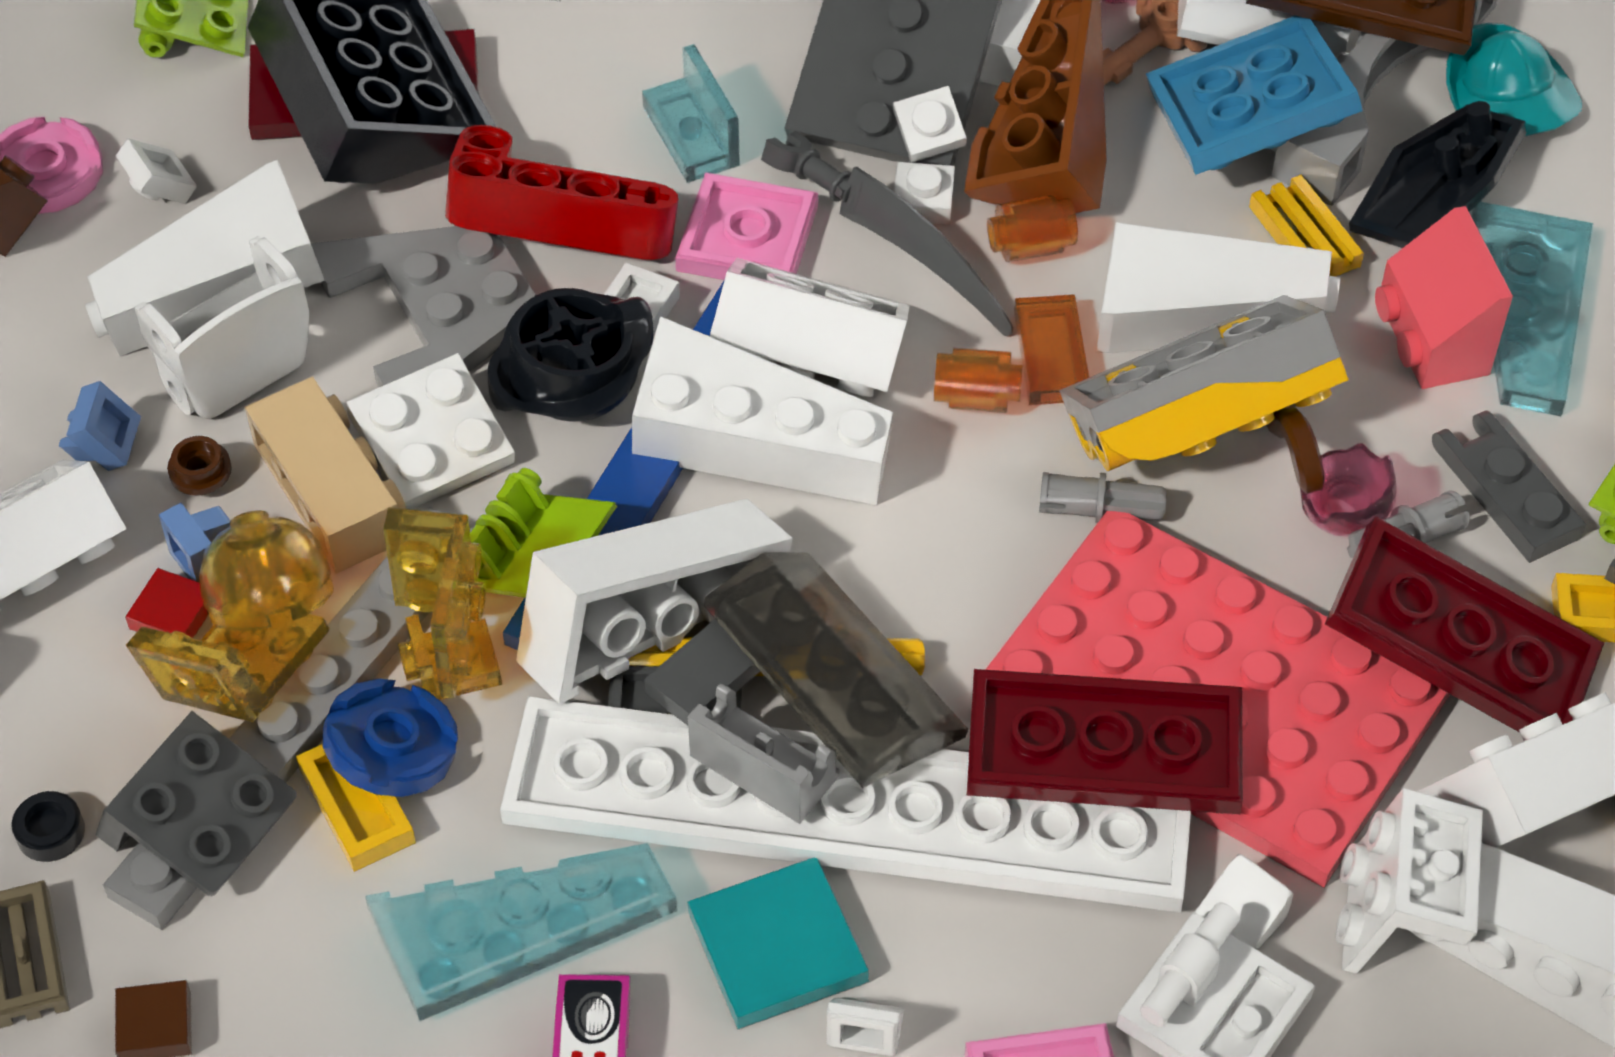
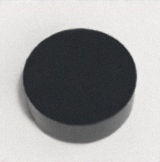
(48, 826)

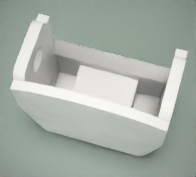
(234, 339)

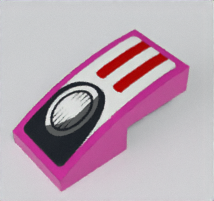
(592, 1016)

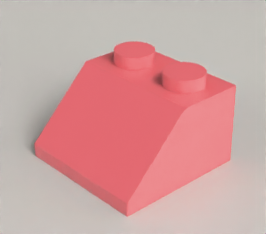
(1445, 302)

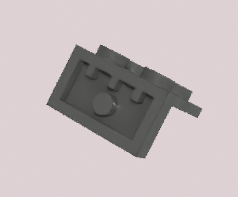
(197, 805)

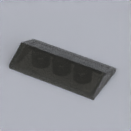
(833, 665)

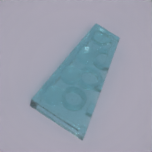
(1545, 271)
(498, 930)

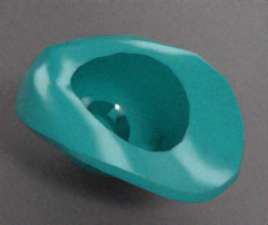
(1513, 77)

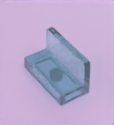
(695, 119)

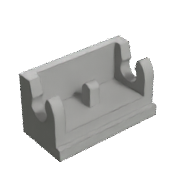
(760, 757)

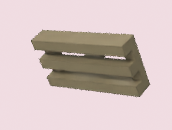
(32, 1001)

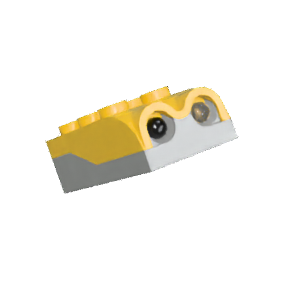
(1207, 385)

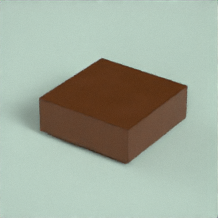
(153, 1020)

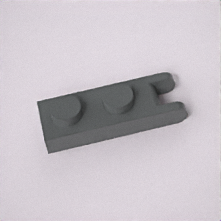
(1511, 488)

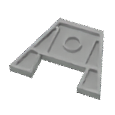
(448, 280)

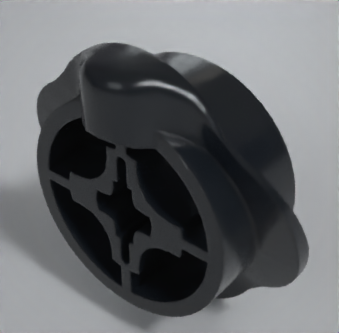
(570, 354)

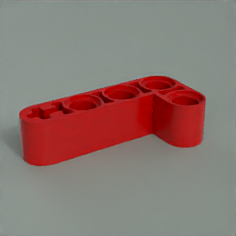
(555, 202)

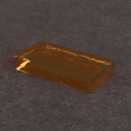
(1050, 346)

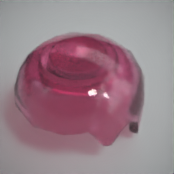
(1354, 491)

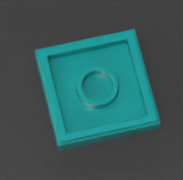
(777, 942)

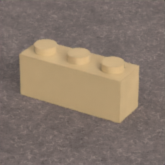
(324, 471)

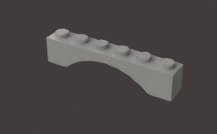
(1334, 154)

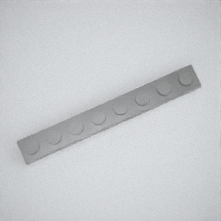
(352, 652)

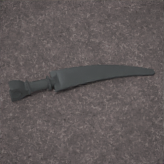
(889, 216)

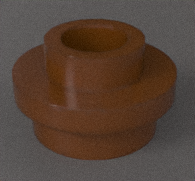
(194, 454)

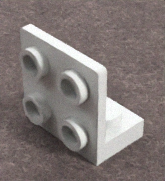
(1413, 874)

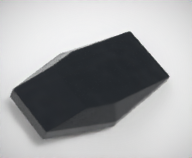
(1438, 171)

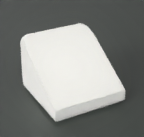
(1254, 895)
(864, 1026)

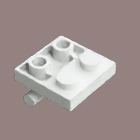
(1214, 995)

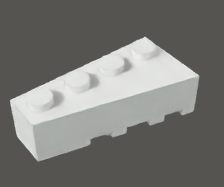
(756, 419)
(632, 590)
(1541, 778)
(1544, 940)

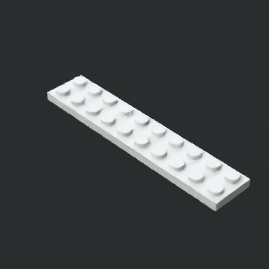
(635, 781)

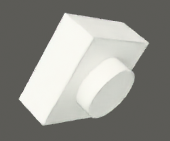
(929, 124)
(155, 171)
(927, 189)
(657, 290)

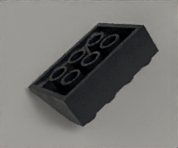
(367, 84)

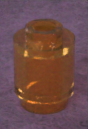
(1032, 228)
(977, 380)

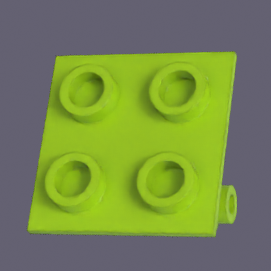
(202, 22)
(526, 523)

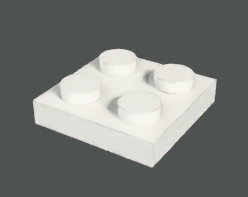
(431, 431)

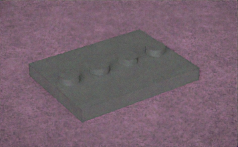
(883, 53)

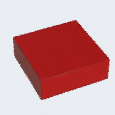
(168, 605)

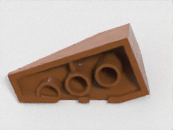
(1049, 116)

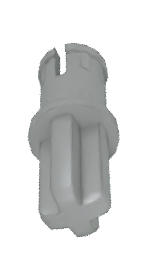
(1095, 496)
(1423, 521)

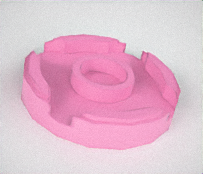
(60, 157)

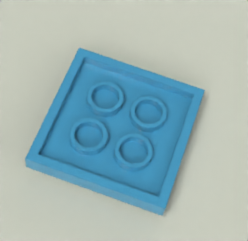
(1253, 93)

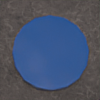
(389, 738)

